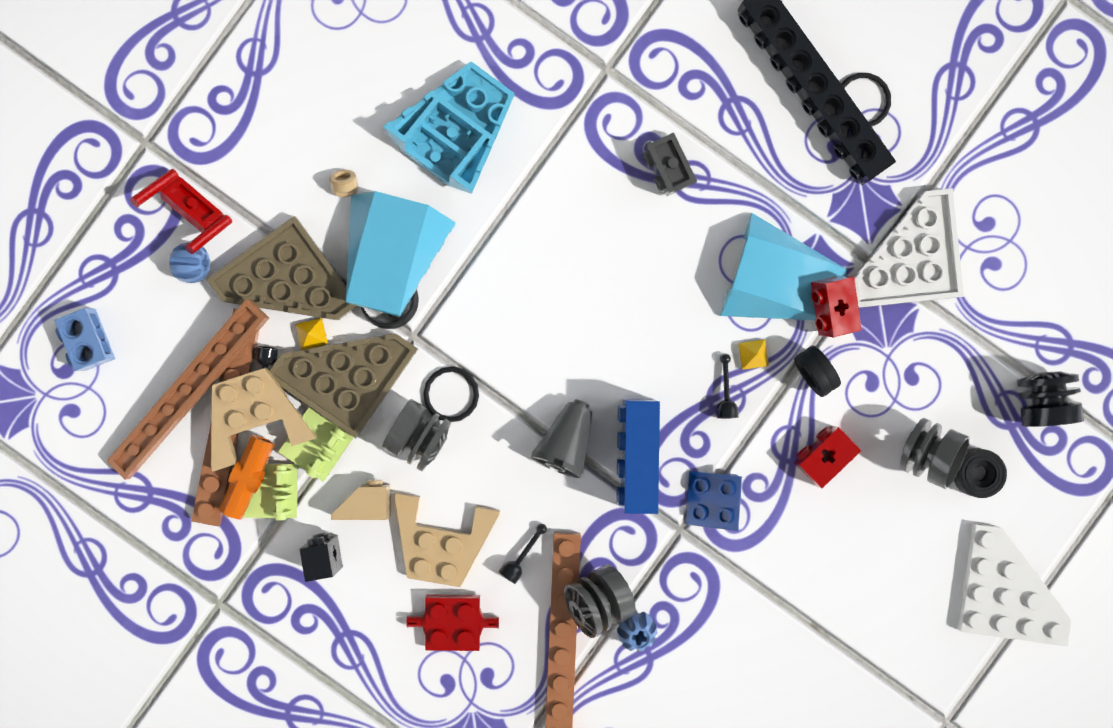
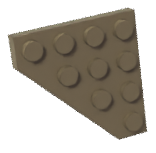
(284, 275)
(345, 378)

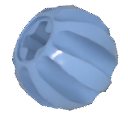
(187, 266)
(637, 632)

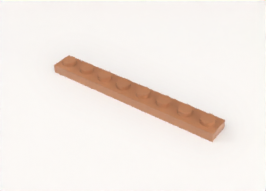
(188, 389)
(215, 484)
(562, 633)

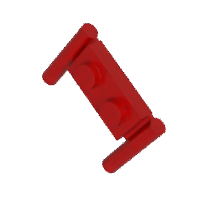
(189, 205)

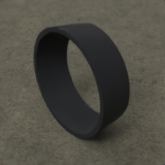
(404, 320)

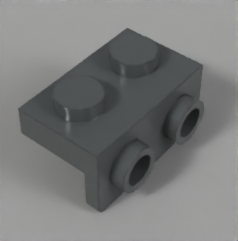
(669, 164)

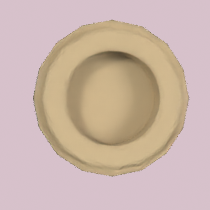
(343, 183)

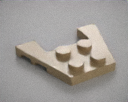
(247, 404)
(439, 553)

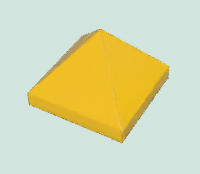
(311, 334)
(753, 354)

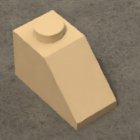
(367, 502)

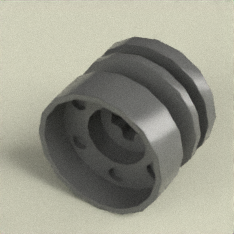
(416, 435)
(940, 455)
(599, 600)

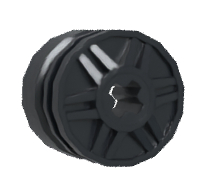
(1050, 400)

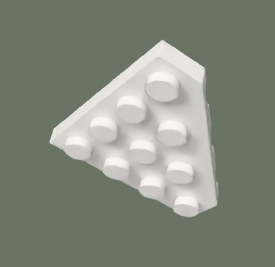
(916, 258)
(1006, 595)

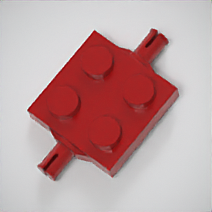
(452, 622)

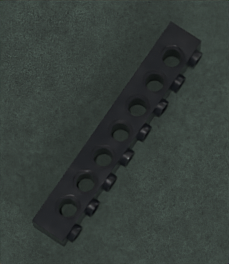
(830, 89)

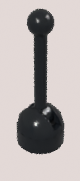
(266, 355)
(726, 409)
(512, 570)

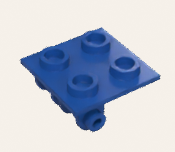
(714, 500)

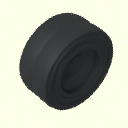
(817, 371)
(994, 478)

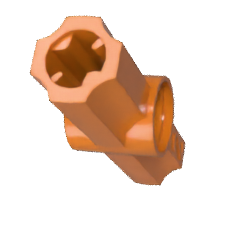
(246, 477)

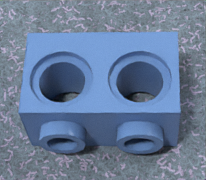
(91, 336)

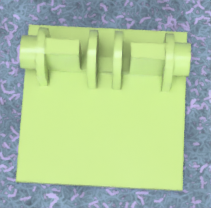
(319, 454)
(276, 494)

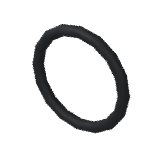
(885, 88)
(455, 370)

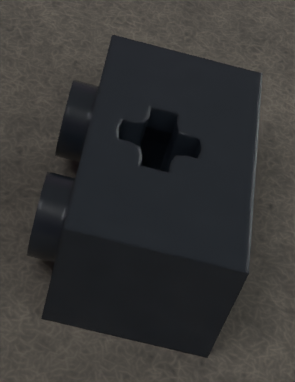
(321, 557)

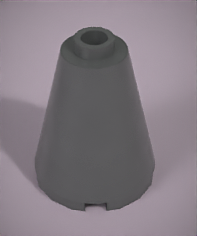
(566, 440)

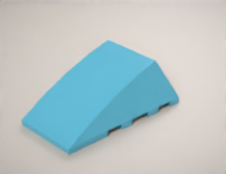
(454, 126)
(390, 249)
(776, 275)

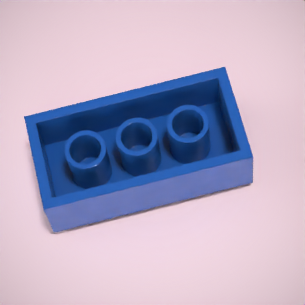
(639, 456)

